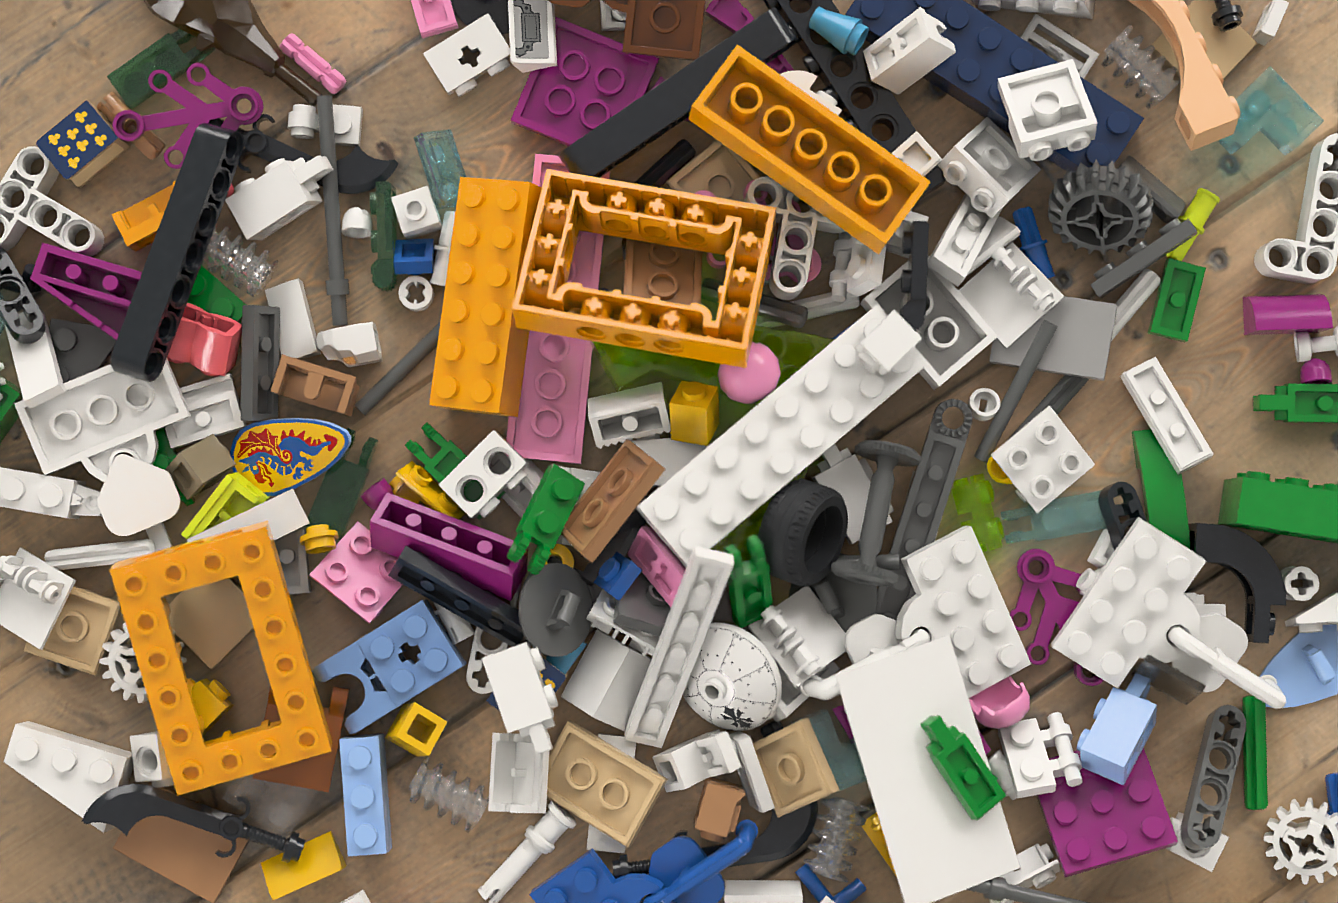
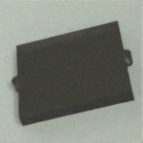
(1169, 679)

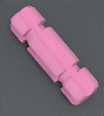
(312, 63)

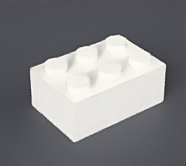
(951, 328)

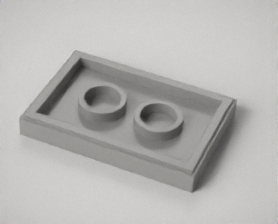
(1078, 345)

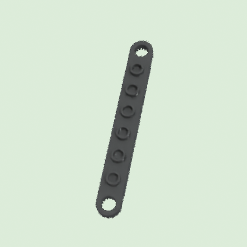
(925, 500)

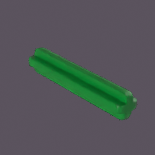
(1255, 754)

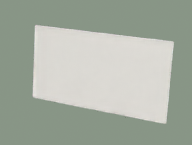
(922, 820)

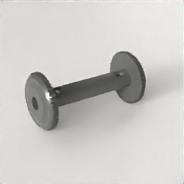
(886, 456)

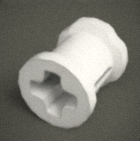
(1309, 579)

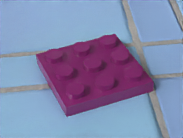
(584, 88)
(1106, 820)

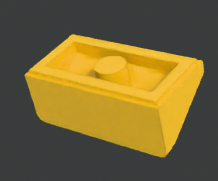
(317, 860)

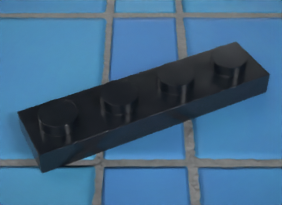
(458, 596)

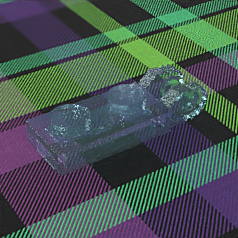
(1059, 518)

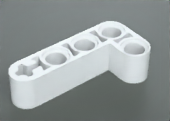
(1307, 240)

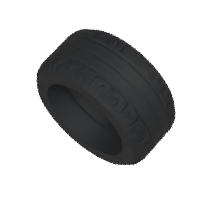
(803, 531)

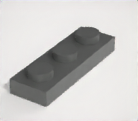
(1143, 256)
(259, 362)

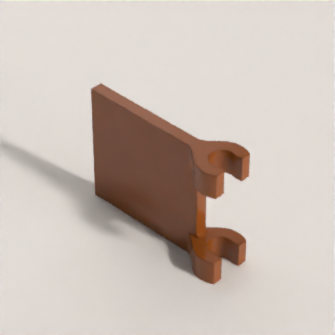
(315, 771)

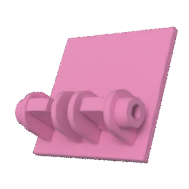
(358, 574)

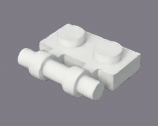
(856, 268)
(1028, 760)

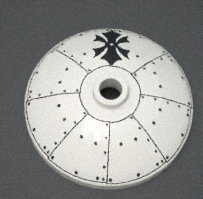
(733, 680)

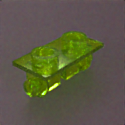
(977, 499)

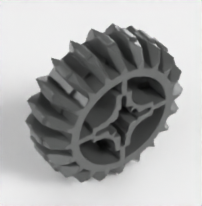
(1100, 207)

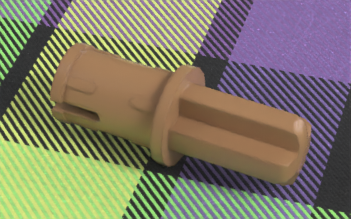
(149, 143)

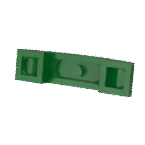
(1161, 488)

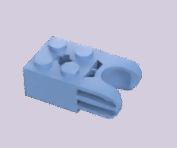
(383, 668)

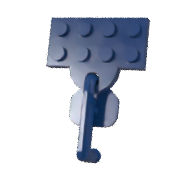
(676, 875)

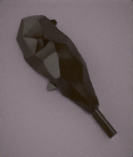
(235, 31)

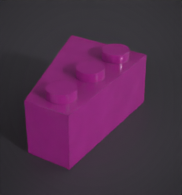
(87, 286)

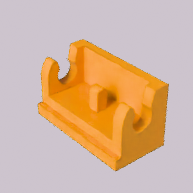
(141, 221)

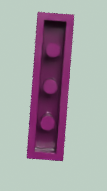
(450, 542)

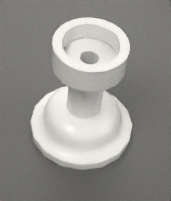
(1305, 345)

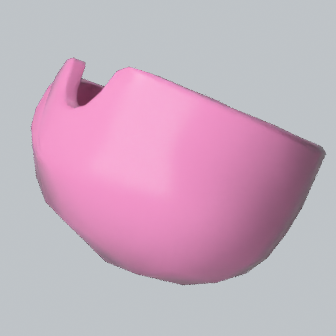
(753, 382)
(1001, 704)

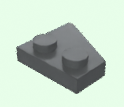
(79, 348)

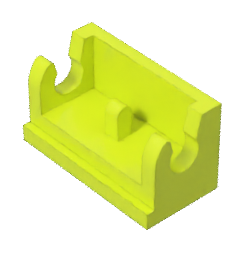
(228, 500)

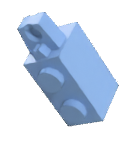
(1118, 731)

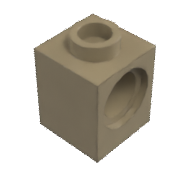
(200, 466)

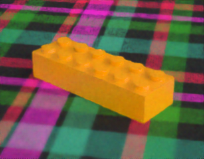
(808, 149)
(478, 342)

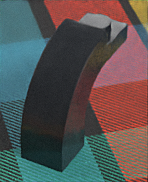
(1252, 567)

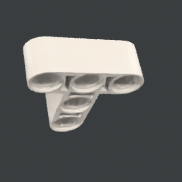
(37, 204)
(790, 223)

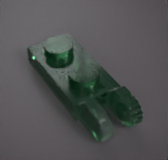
(165, 54)
(385, 236)
(342, 489)

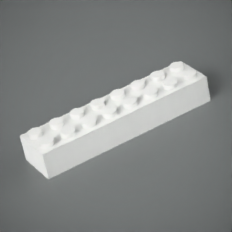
(773, 442)

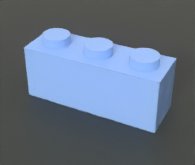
(365, 794)

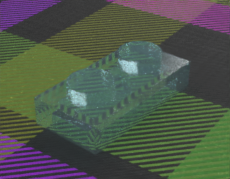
(441, 166)

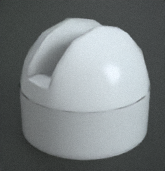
(357, 223)
(992, 404)

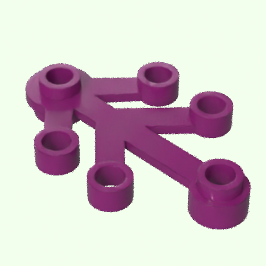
(195, 110)
(1056, 608)

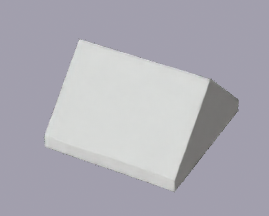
(607, 680)

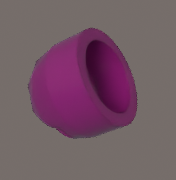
(1315, 372)
(376, 493)

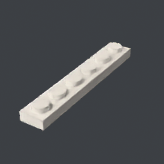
(678, 646)

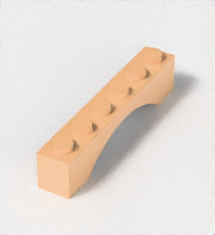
(1203, 106)

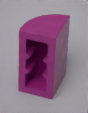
(1286, 314)

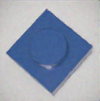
(414, 256)
(617, 575)

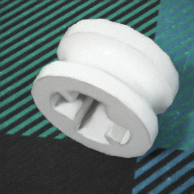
(404, 294)

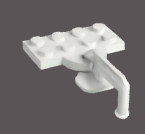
(99, 421)
(952, 599)
(1143, 601)

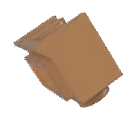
(315, 385)
(718, 809)

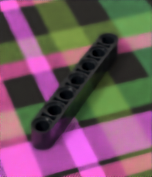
(671, 100)
(177, 252)

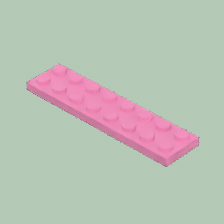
(557, 366)

